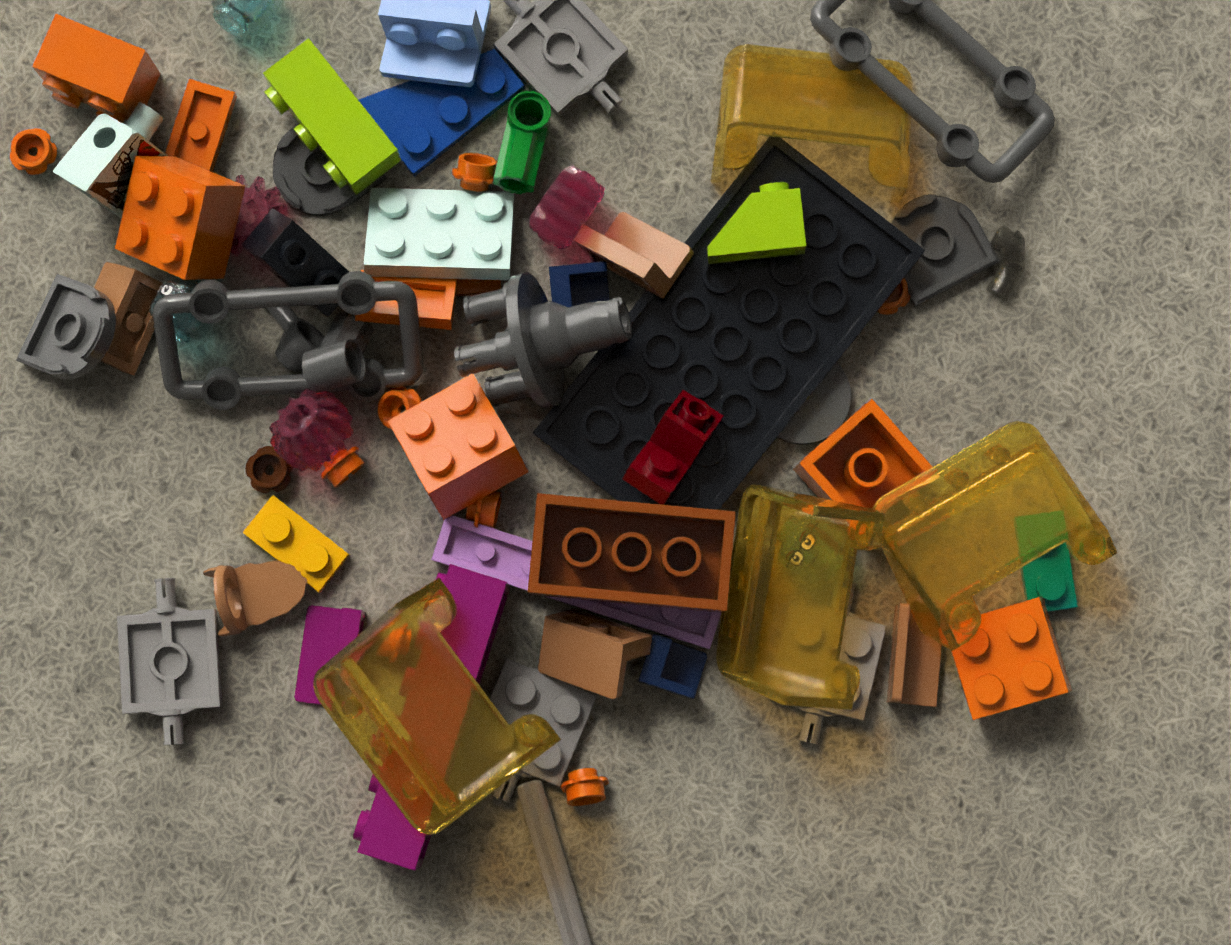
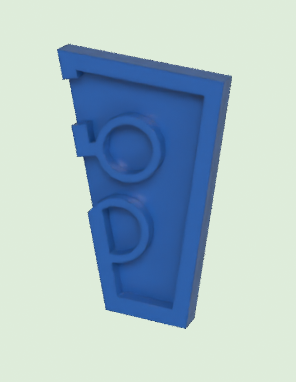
(433, 117)

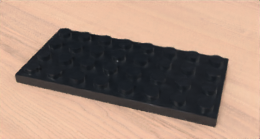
(735, 335)

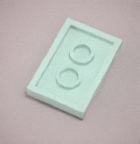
(439, 234)

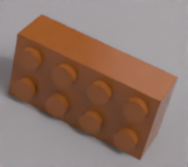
(631, 553)

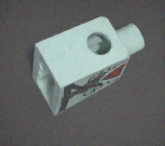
(105, 156)

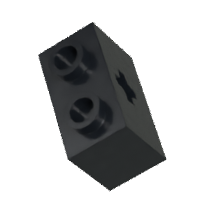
(293, 255)

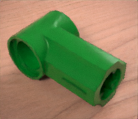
(522, 144)

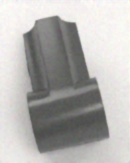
(340, 355)

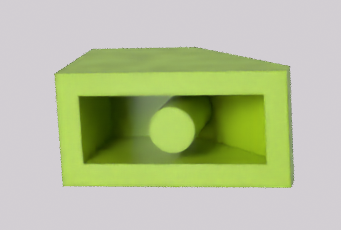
(762, 227)

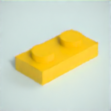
(296, 543)

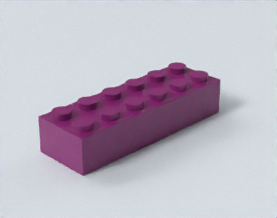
(479, 605)

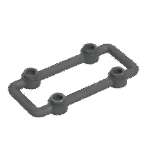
(956, 143)
(224, 386)

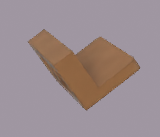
(637, 252)
(131, 297)
(589, 651)
(913, 662)

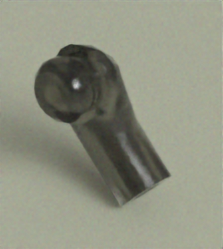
(1013, 262)

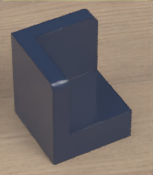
(579, 283)
(673, 667)

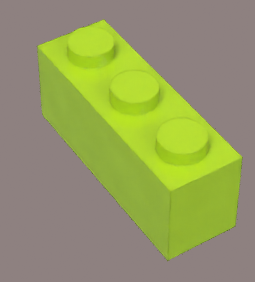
(330, 118)

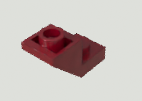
(673, 447)

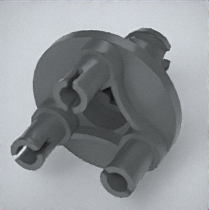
(538, 340)

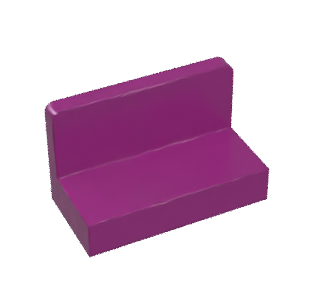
(324, 636)

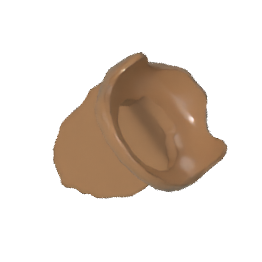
(254, 593)

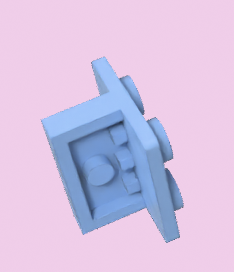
(433, 39)

